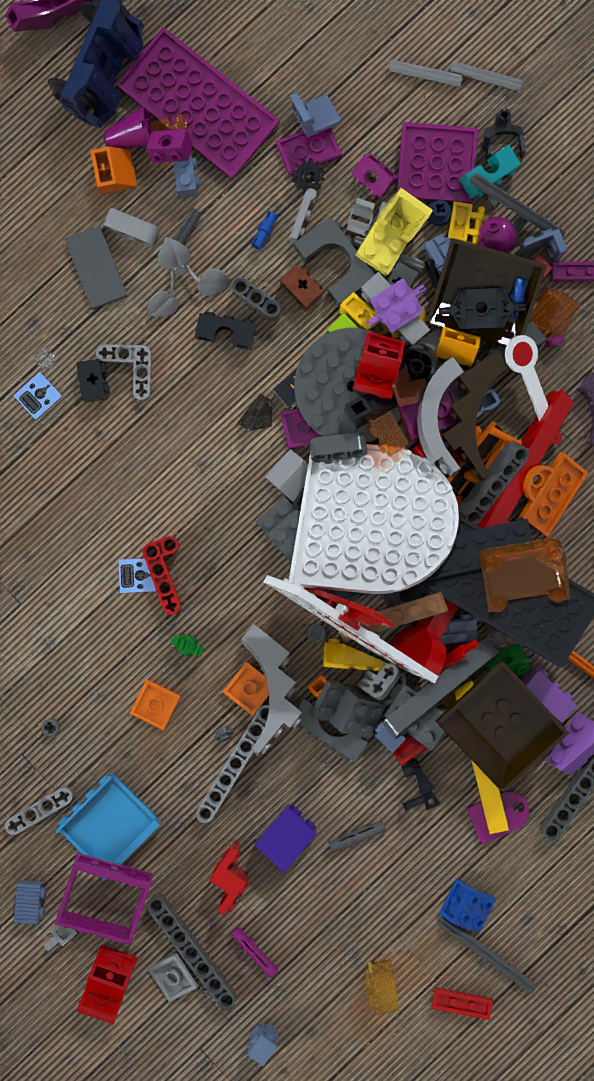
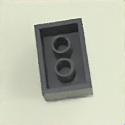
(426, 730)

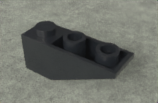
(369, 407)

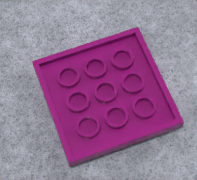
(434, 161)

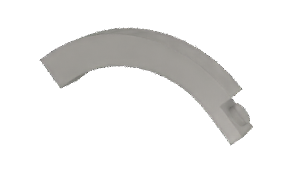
(427, 417)

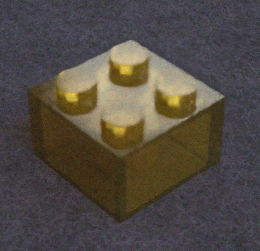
(383, 989)

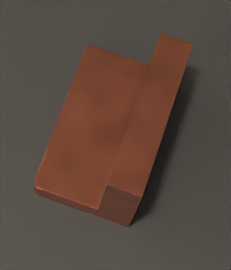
(407, 391)

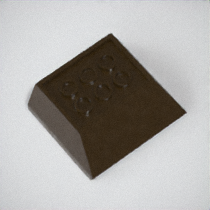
(482, 267)
(502, 726)

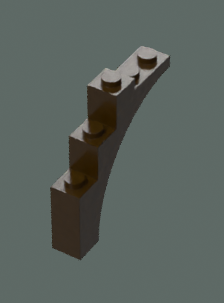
(464, 411)

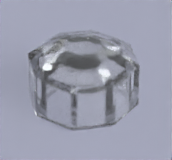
(44, 359)

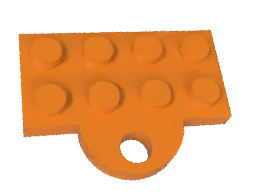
(551, 492)

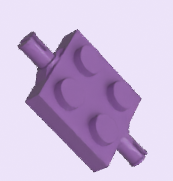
(396, 305)

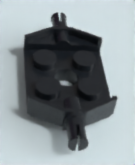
(497, 313)

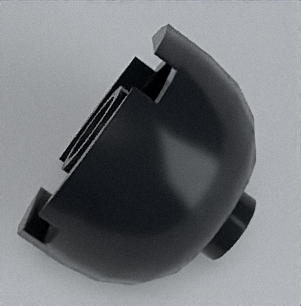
(420, 362)

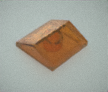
(554, 311)

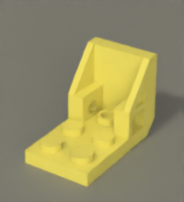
(392, 231)

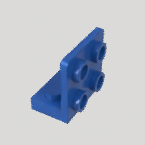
(467, 906)

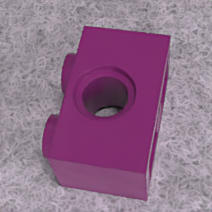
(169, 145)
(385, 176)

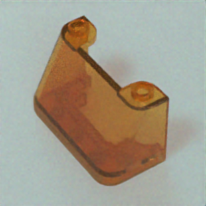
(524, 572)

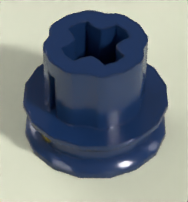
(441, 218)

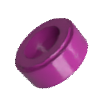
(554, 341)

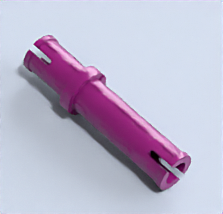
(269, 968)

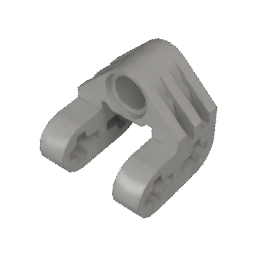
(382, 684)

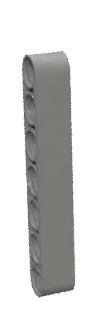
(231, 771)

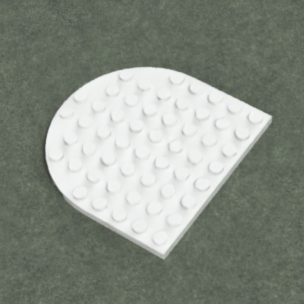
(373, 523)

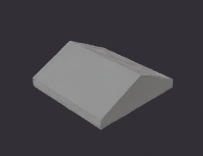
(289, 475)
(172, 977)

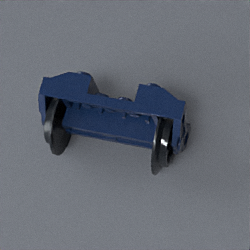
(109, 40)

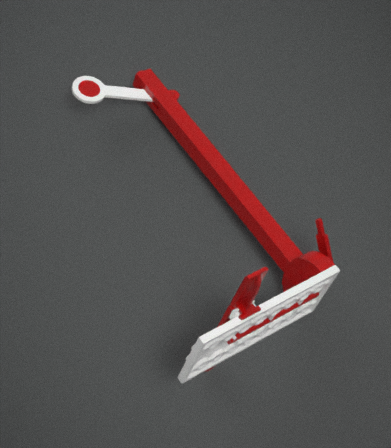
(420, 647)

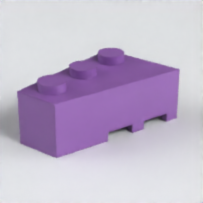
(548, 693)
(575, 747)

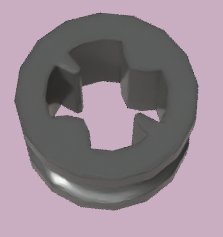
(54, 723)

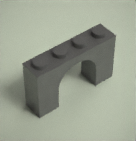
(329, 236)

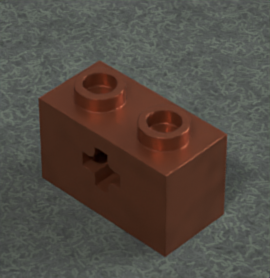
(304, 297)

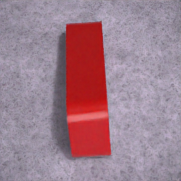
(159, 559)

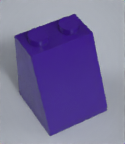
(286, 837)

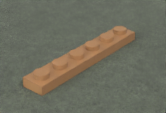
(408, 612)

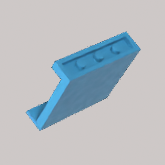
(109, 822)

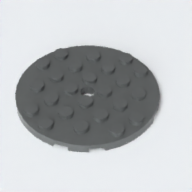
(323, 381)

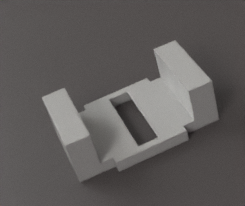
(362, 209)

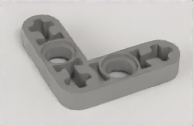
(133, 358)

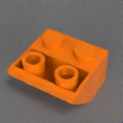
(113, 169)

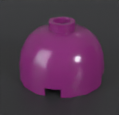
(498, 234)

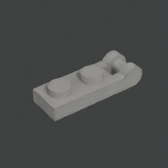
(303, 215)

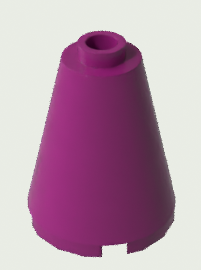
(130, 131)

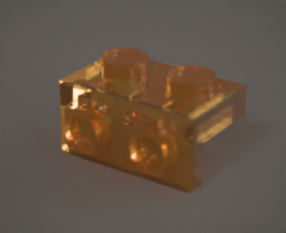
(389, 434)

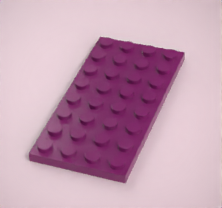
(219, 115)

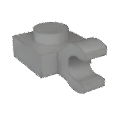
(60, 935)

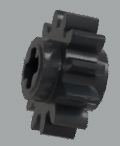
(312, 169)

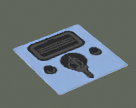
(37, 395)
(135, 576)

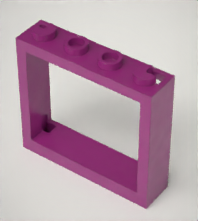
(113, 872)

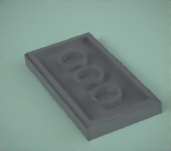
(96, 267)

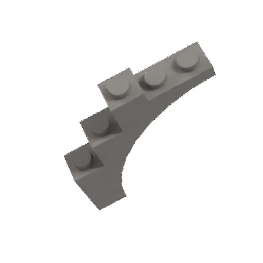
(281, 712)

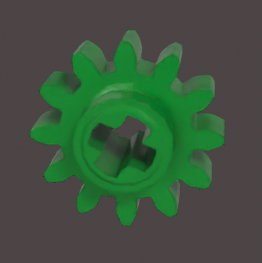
(187, 645)

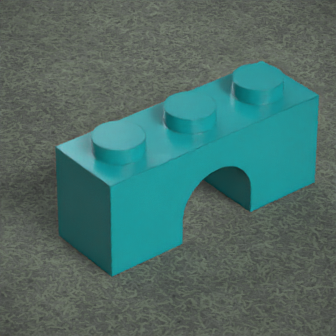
(501, 164)

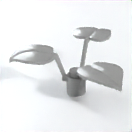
(175, 257)

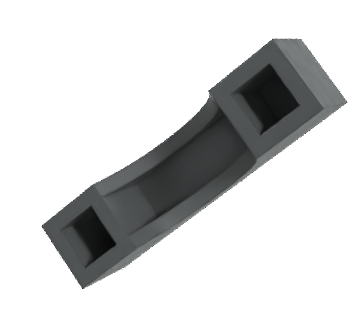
(348, 745)

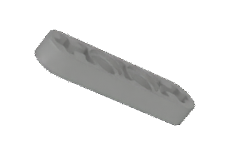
(40, 812)

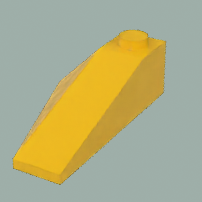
(344, 656)

